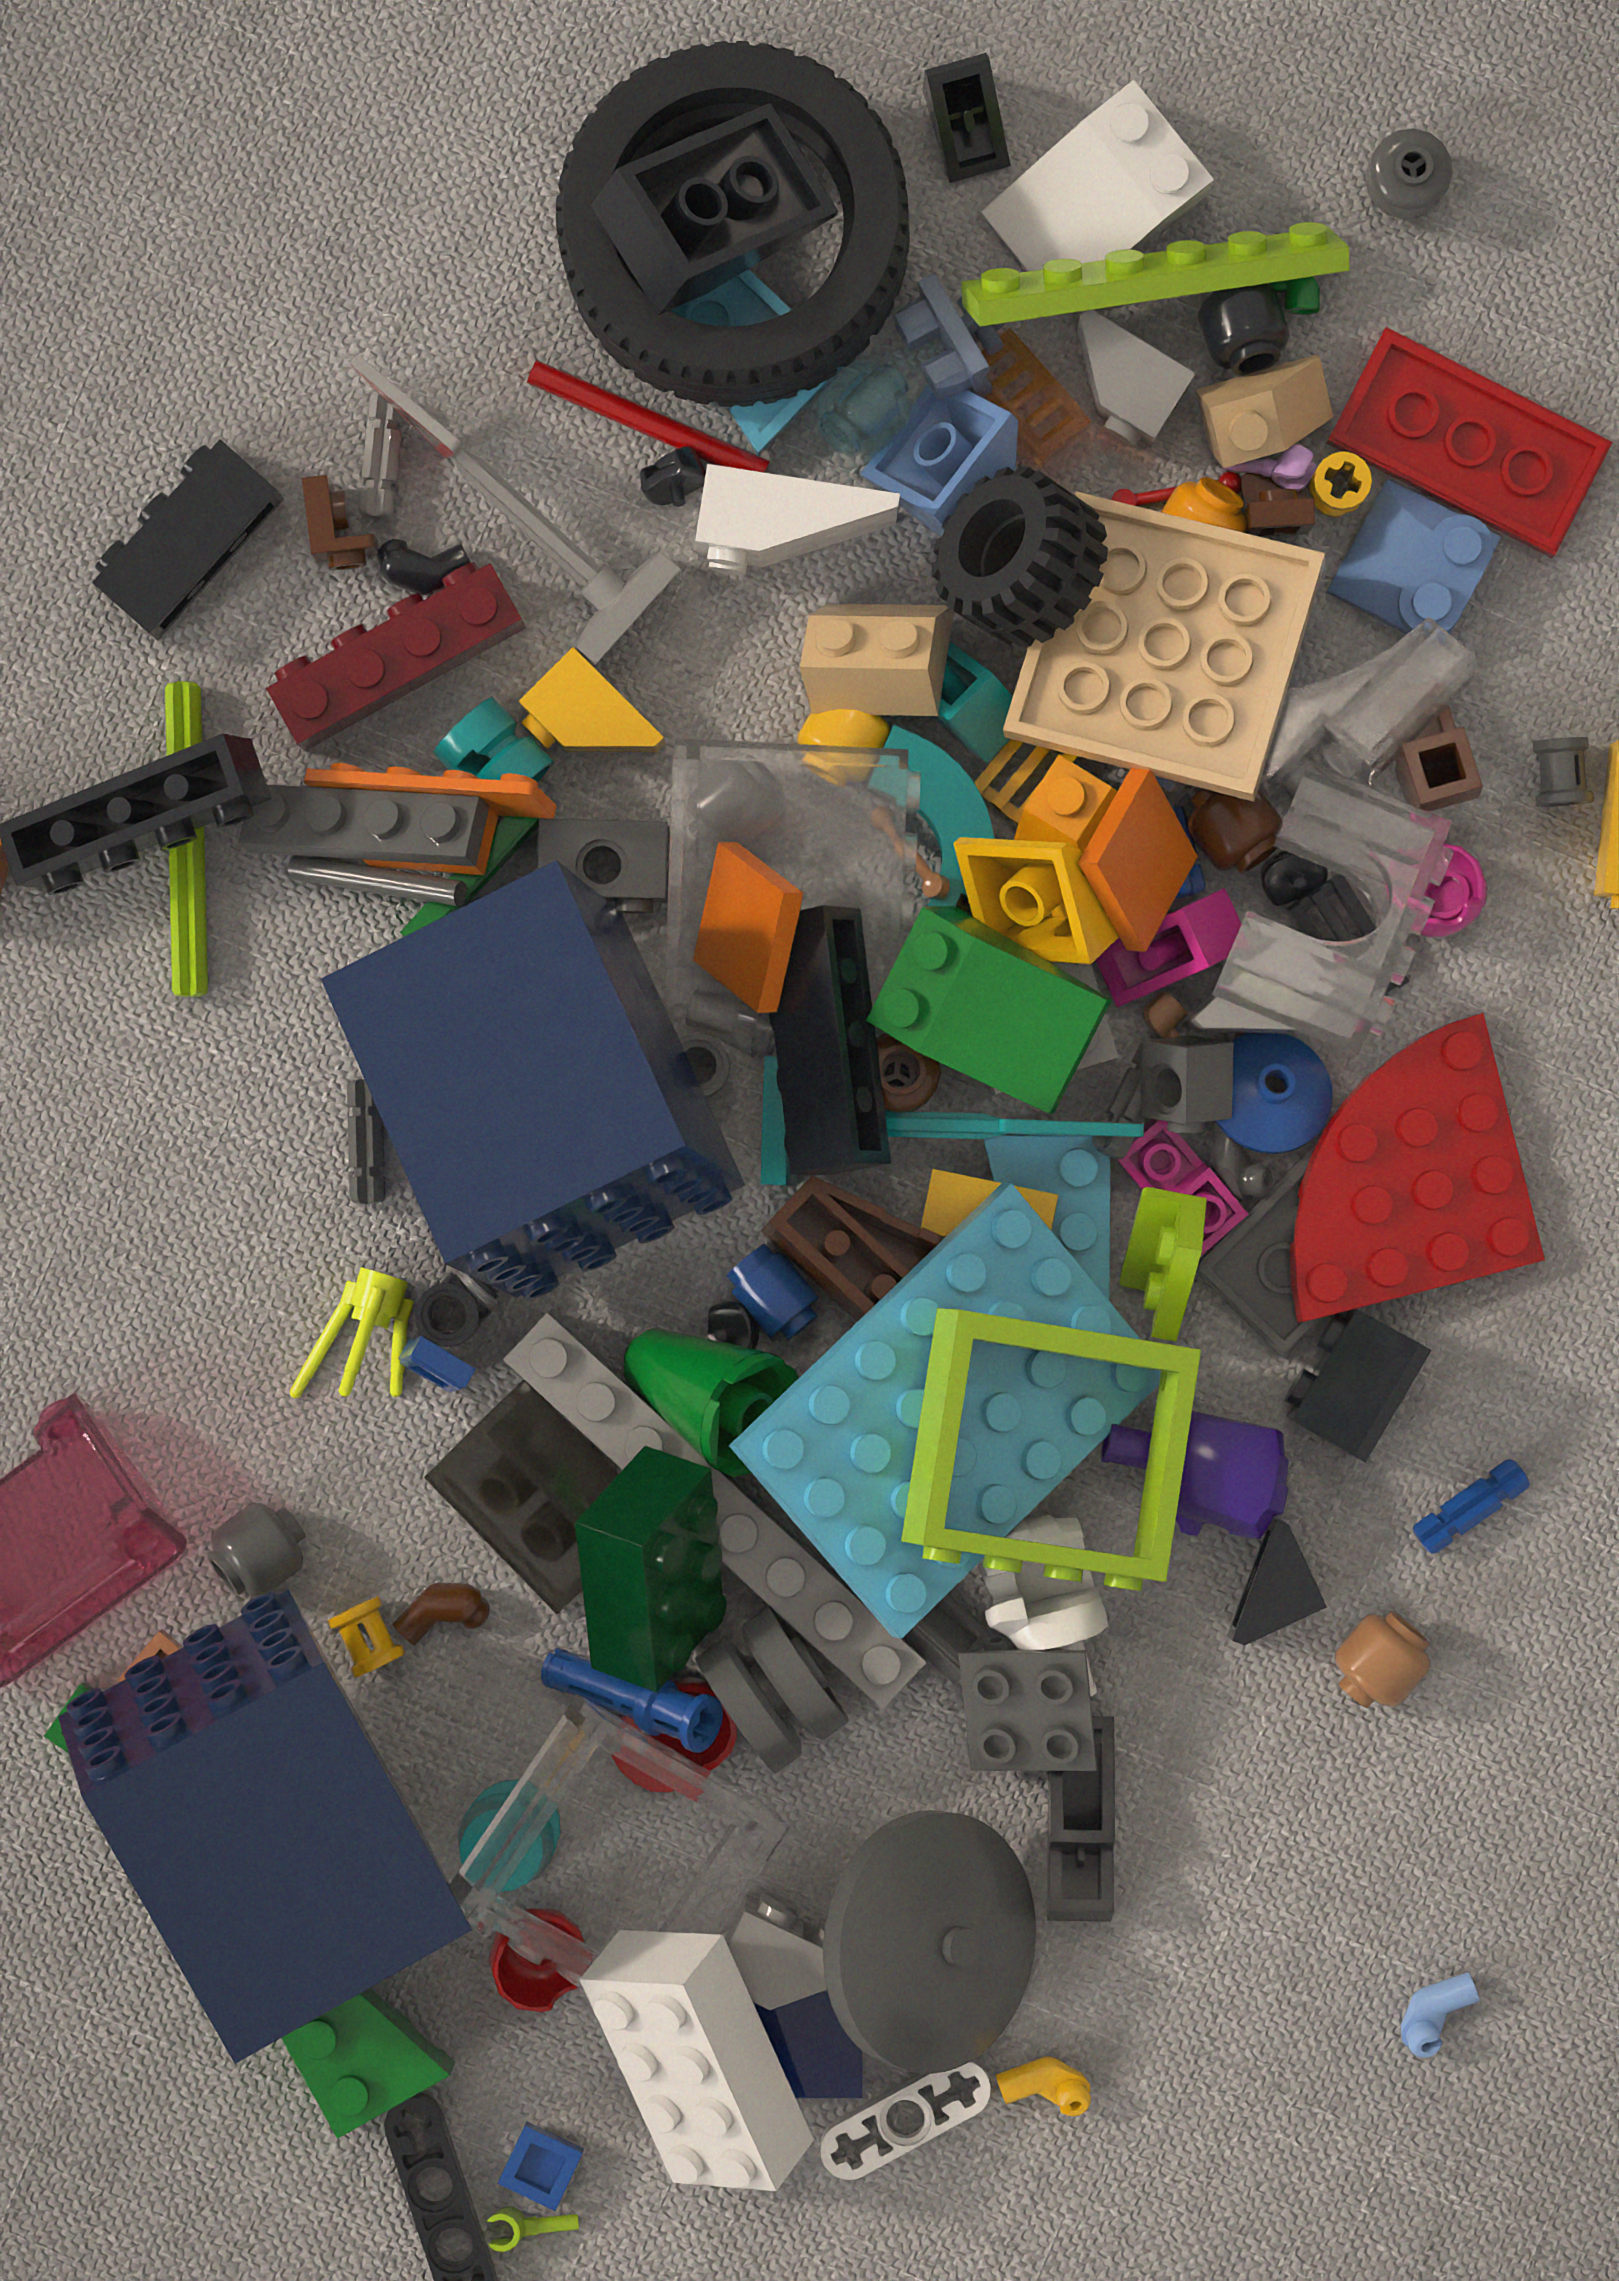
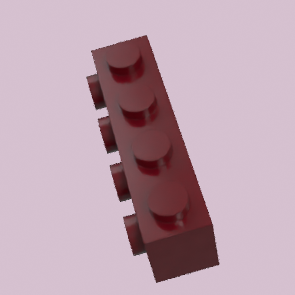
(395, 657)

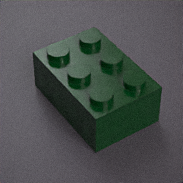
(650, 1568)

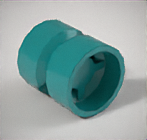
(488, 747)

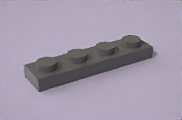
(367, 825)

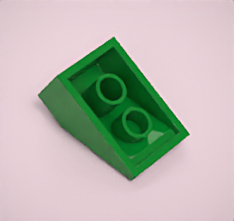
(988, 1007)

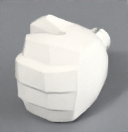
(1044, 1610)

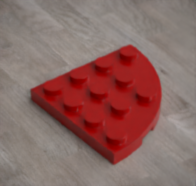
(1413, 1181)

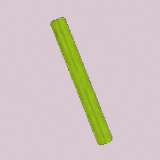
(187, 861)

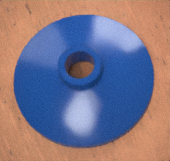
(1270, 1120)

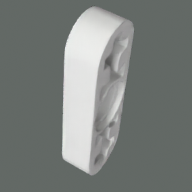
(856, 2127)

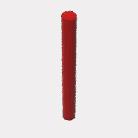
(642, 418)

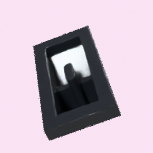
(966, 117)
(1277, 1588)

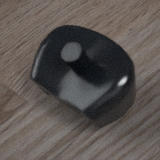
(673, 477)
(1290, 877)
(732, 1324)

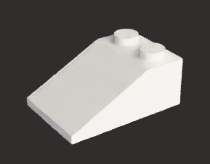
(1101, 187)
(774, 517)

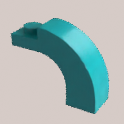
(947, 804)

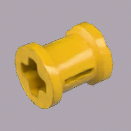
(1358, 480)
(362, 1657)

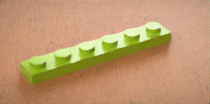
(1136, 277)

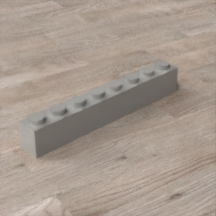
(750, 1537)

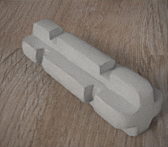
(380, 459)

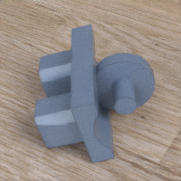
(962, 363)

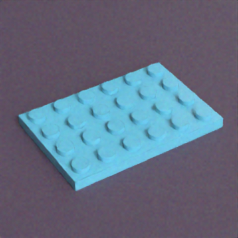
(847, 1430)

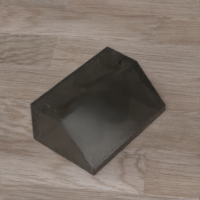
(523, 1486)

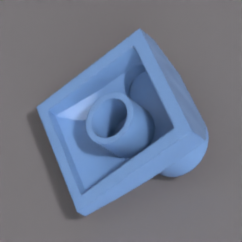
(1413, 561)

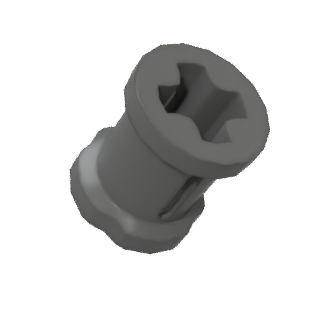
(1562, 772)

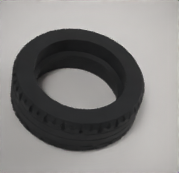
(690, 95)

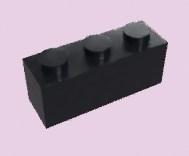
(186, 538)

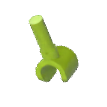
(529, 2226)

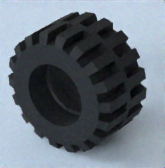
(1019, 556)

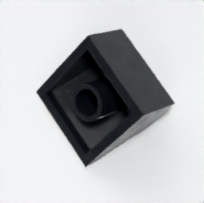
(1355, 1382)

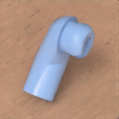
(1429, 2010)

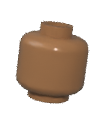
(1382, 1660)

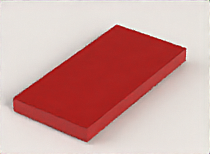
(1469, 442)

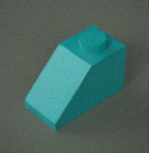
(973, 704)

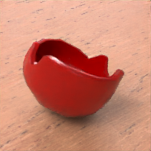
(524, 1982)

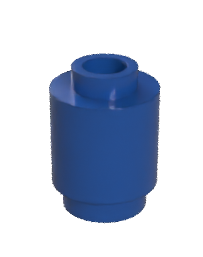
(773, 1292)

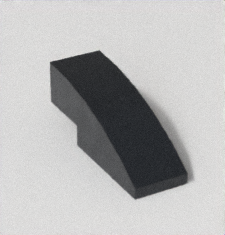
(1083, 1836)

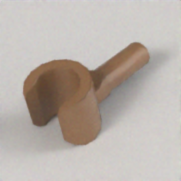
(1164, 1015)

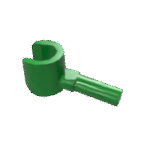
(1301, 295)

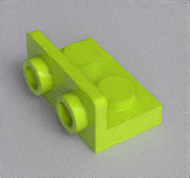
(1164, 1255)

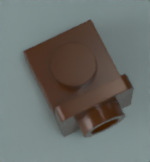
(1275, 510)
(328, 514)

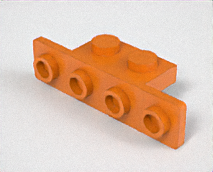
(509, 796)

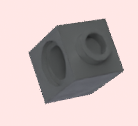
(1187, 1081)

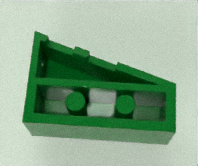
(364, 2060)

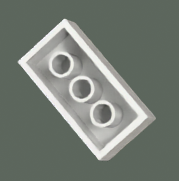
(697, 2059)

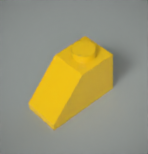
(585, 712)

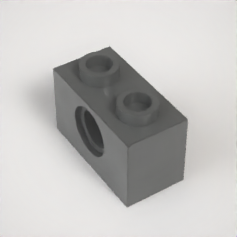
(639, 845)

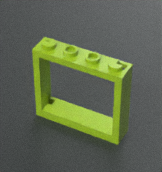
(940, 1428)

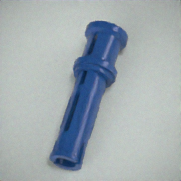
(668, 1711)

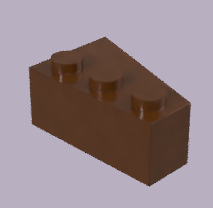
(847, 1244)

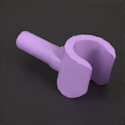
(1289, 472)

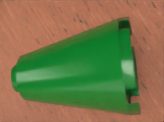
(706, 1389)

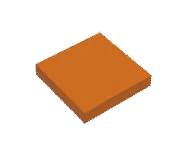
(1138, 859)
(747, 927)

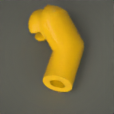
(1049, 2079)

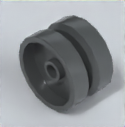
(779, 1684)

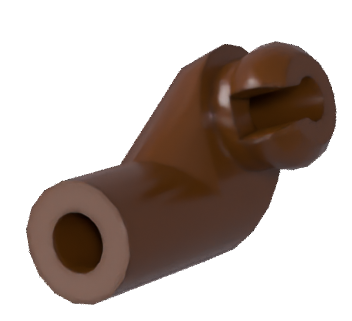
(444, 1604)

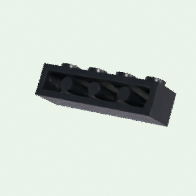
(135, 812)
(829, 1049)

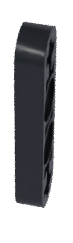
(436, 2216)

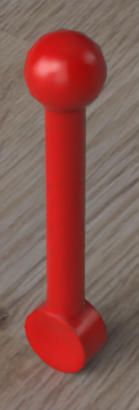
(1126, 496)

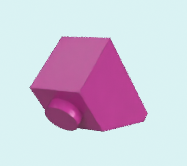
(1182, 946)

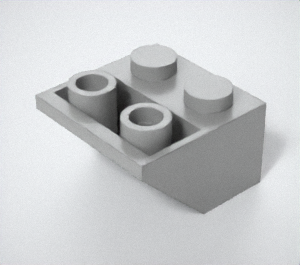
(776, 1951)

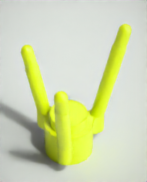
(376, 1301)

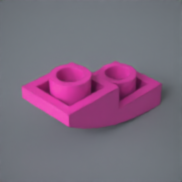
(1170, 1164)

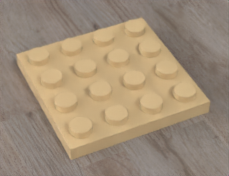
(1175, 654)

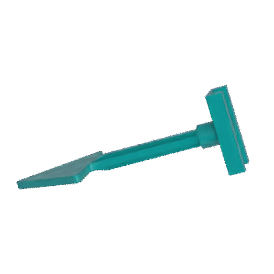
(775, 1162)

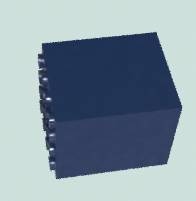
(533, 1083)
(259, 1824)

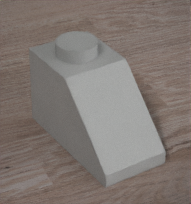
(1129, 380)

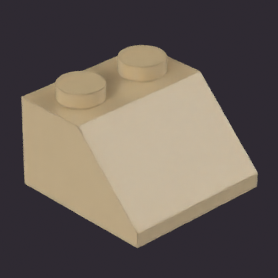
(876, 658)

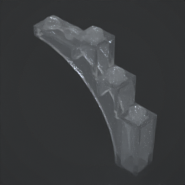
(1365, 711)

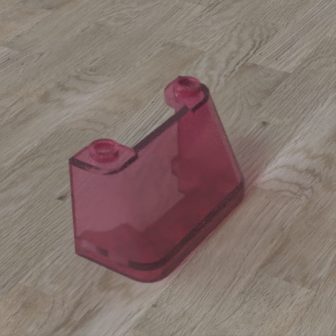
(73, 1536)

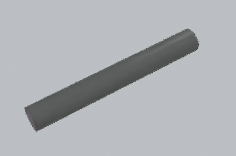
(377, 880)

